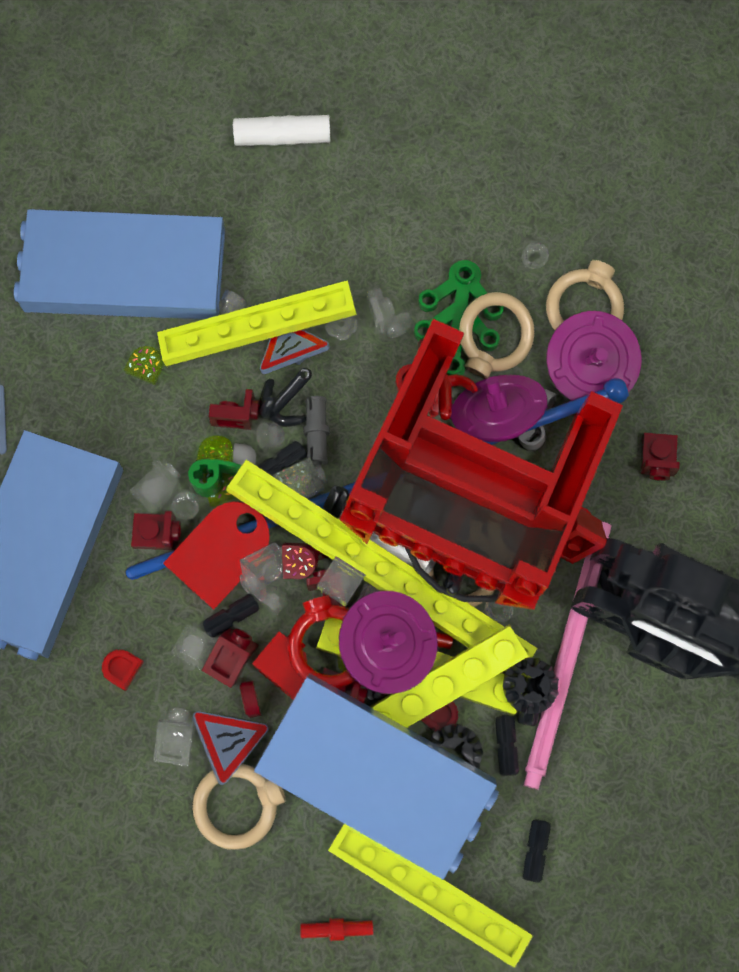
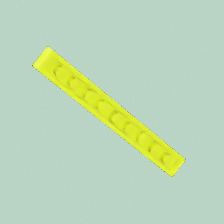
(380, 567)

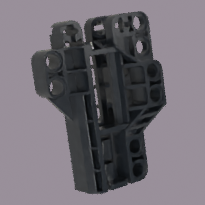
(672, 610)

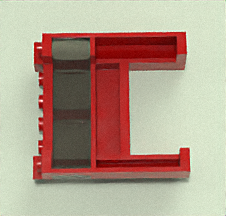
(467, 499)

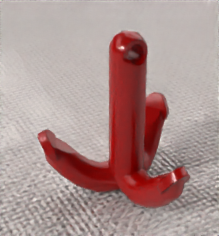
(443, 401)

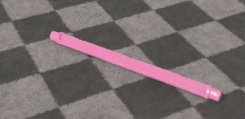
(563, 670)

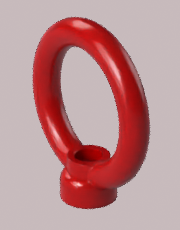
(315, 611)

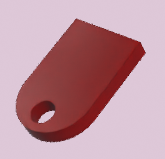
(212, 552)

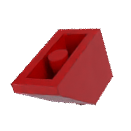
(585, 537)
(277, 667)

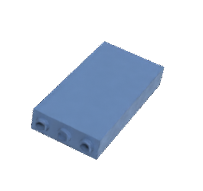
(120, 264)
(48, 526)
(378, 777)

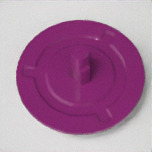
(590, 352)
(500, 408)
(388, 642)

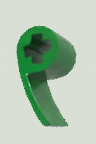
(215, 469)

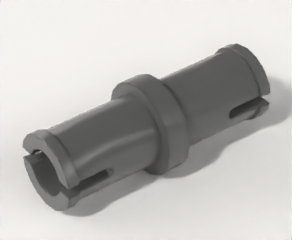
(316, 430)

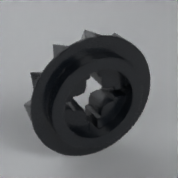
(514, 686)
(452, 736)

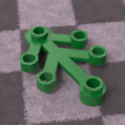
(456, 310)

